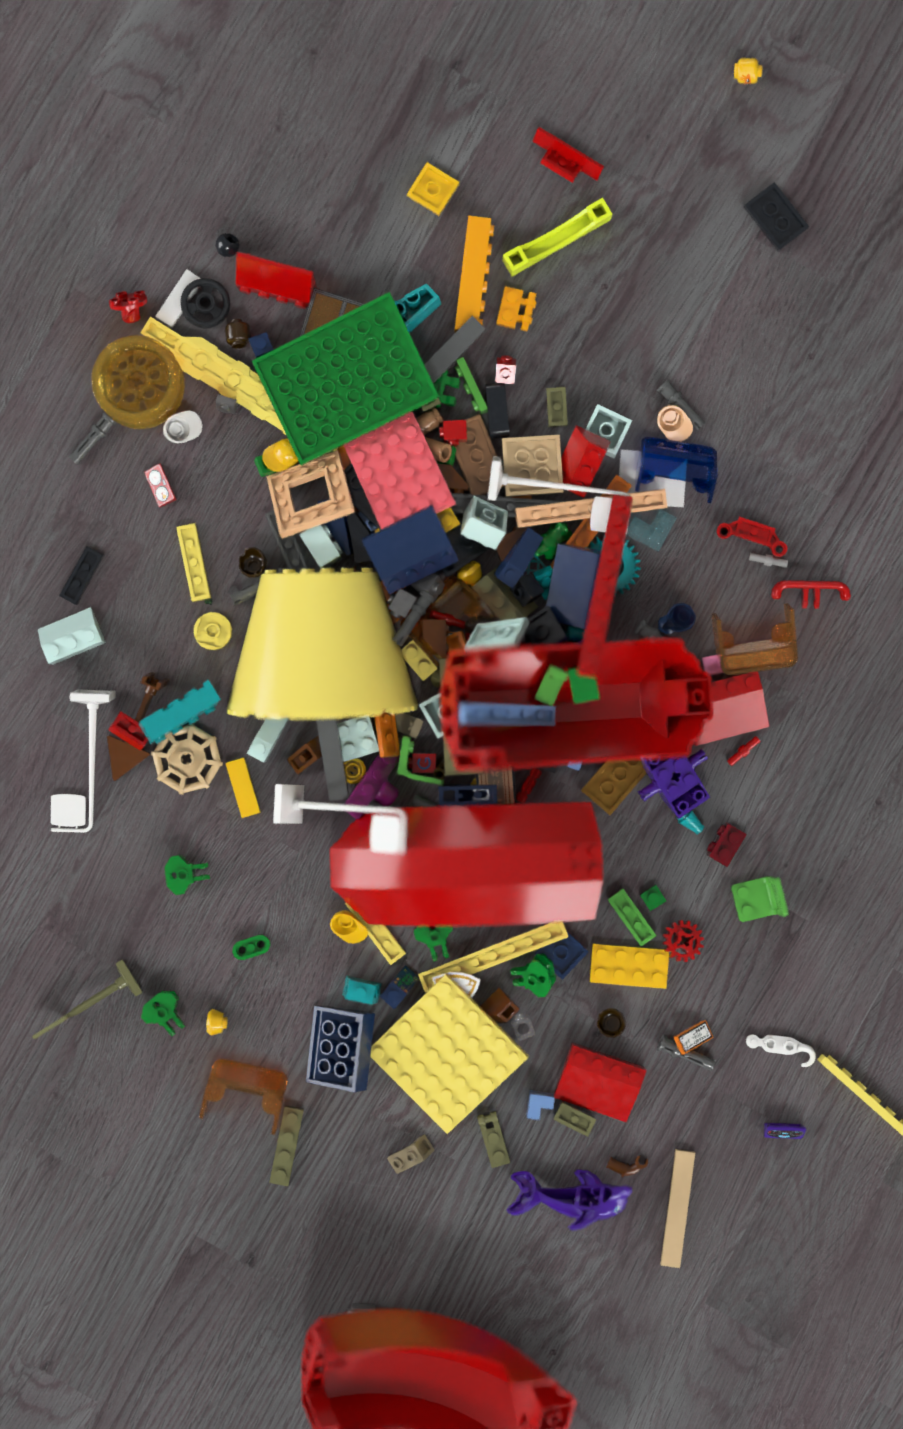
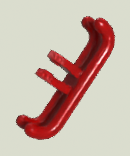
(815, 585)

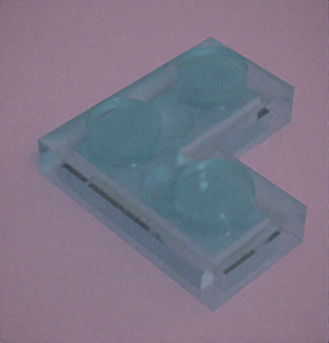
(653, 534)

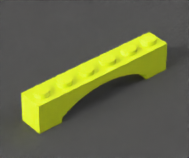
(538, 249)

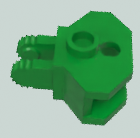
(185, 874)
(433, 938)
(536, 975)
(161, 1014)

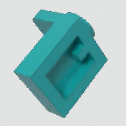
(543, 577)

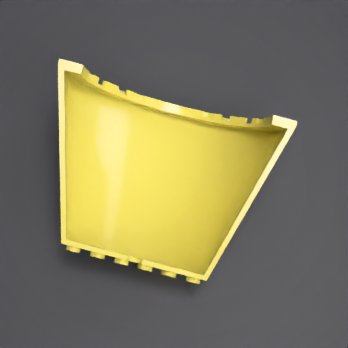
(320, 649)

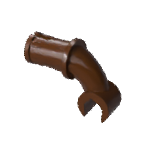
(625, 1169)

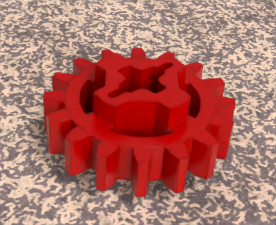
(687, 946)

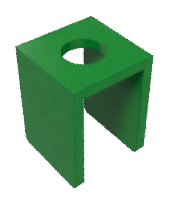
(582, 687)

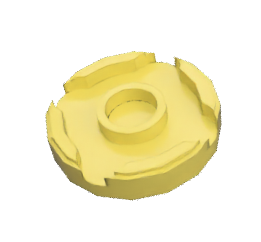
(212, 631)

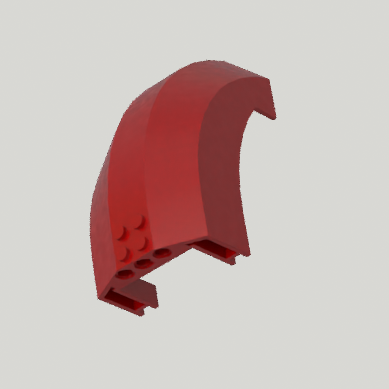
(647, 705)
(474, 866)
(423, 1375)

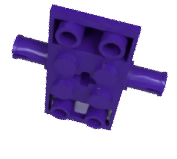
(682, 789)

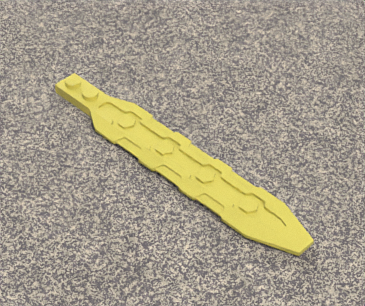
(217, 370)

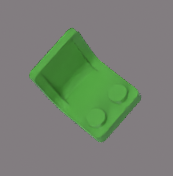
(406, 747)
(759, 898)

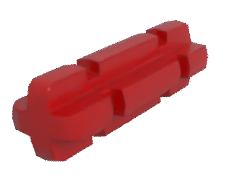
(528, 785)

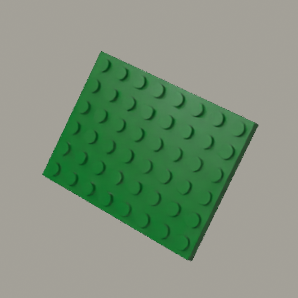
(345, 379)

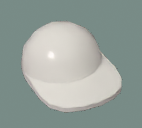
(182, 427)

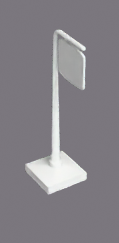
(600, 507)
(71, 808)
(384, 829)

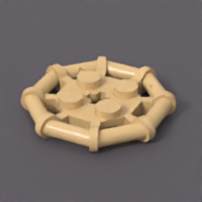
(189, 769)

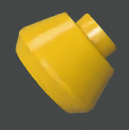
(470, 573)
(357, 774)
(216, 1022)

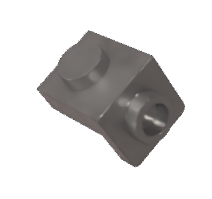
(226, 404)

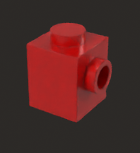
(453, 432)

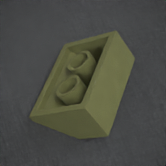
(501, 599)

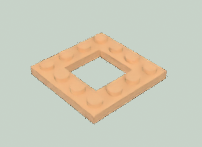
(293, 522)

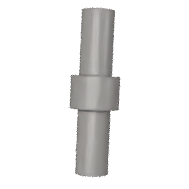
(768, 560)

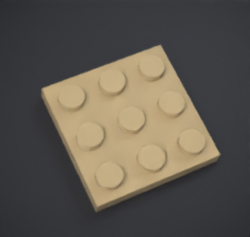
(532, 459)

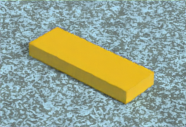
(243, 787)

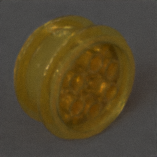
(160, 405)

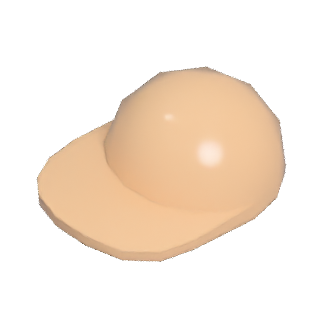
(674, 423)

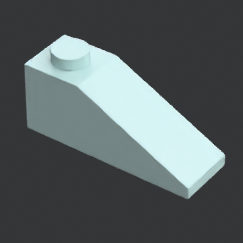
(267, 738)

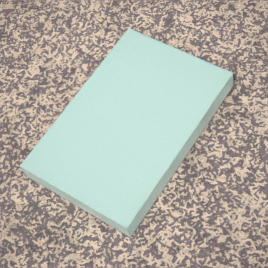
(498, 633)

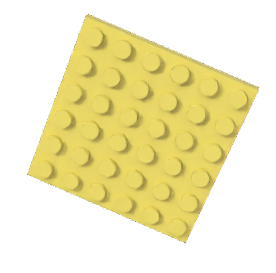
(447, 1053)

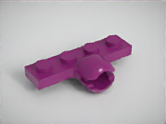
(374, 786)

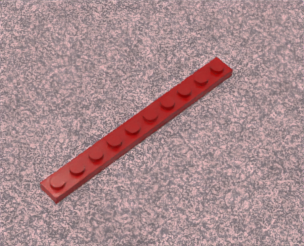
(605, 586)

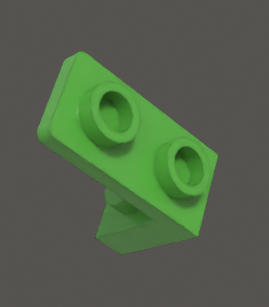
(551, 684)

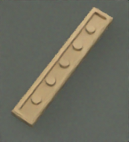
(677, 1208)

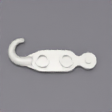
(781, 1045)

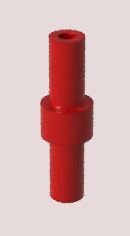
(450, 620)
(743, 751)

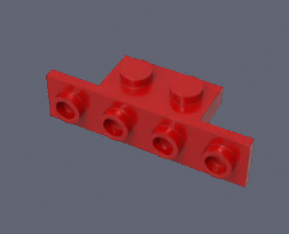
(564, 158)

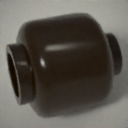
(237, 334)

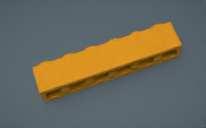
(474, 270)

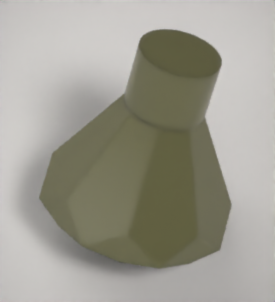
(435, 679)

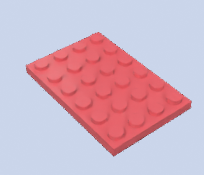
(398, 471)

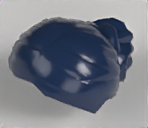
(678, 619)

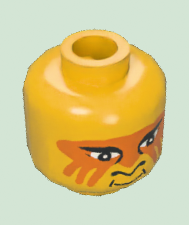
(747, 71)

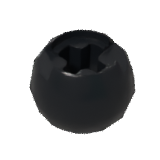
(227, 245)

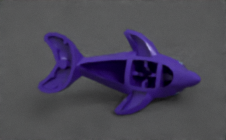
(583, 1202)

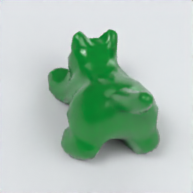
(556, 534)

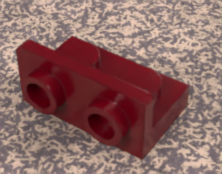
(726, 844)

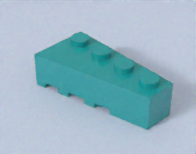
(417, 306)
(179, 713)

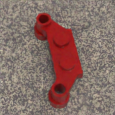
(753, 532)

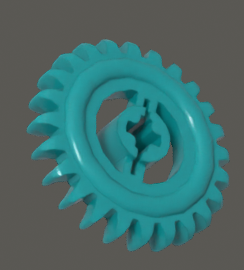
(629, 565)

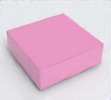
(711, 665)

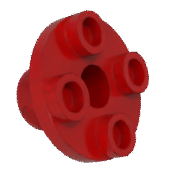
(129, 305)

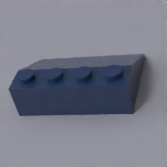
(410, 549)
(573, 584)
(340, 1048)

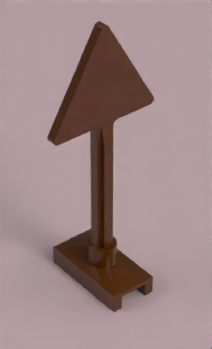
(122, 754)

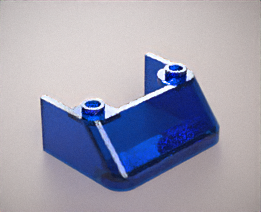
(677, 462)

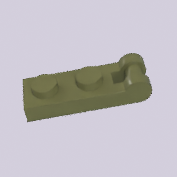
(493, 1140)

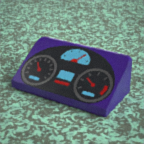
(784, 1130)

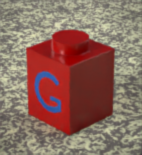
(422, 763)

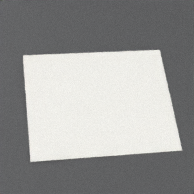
(674, 488)

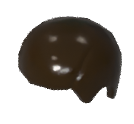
(252, 562)
(611, 1022)

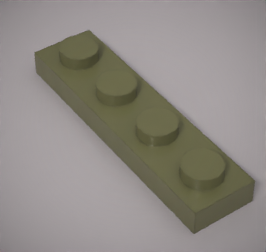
(286, 1146)

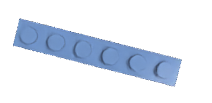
(507, 714)

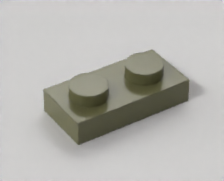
(556, 407)
(574, 1118)

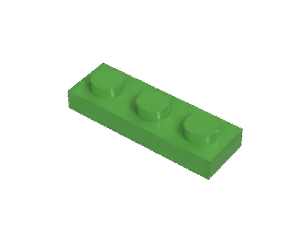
(470, 386)
(631, 917)

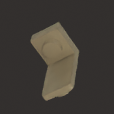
(408, 724)
(411, 1155)

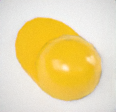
(279, 456)
(348, 927)

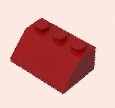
(582, 458)

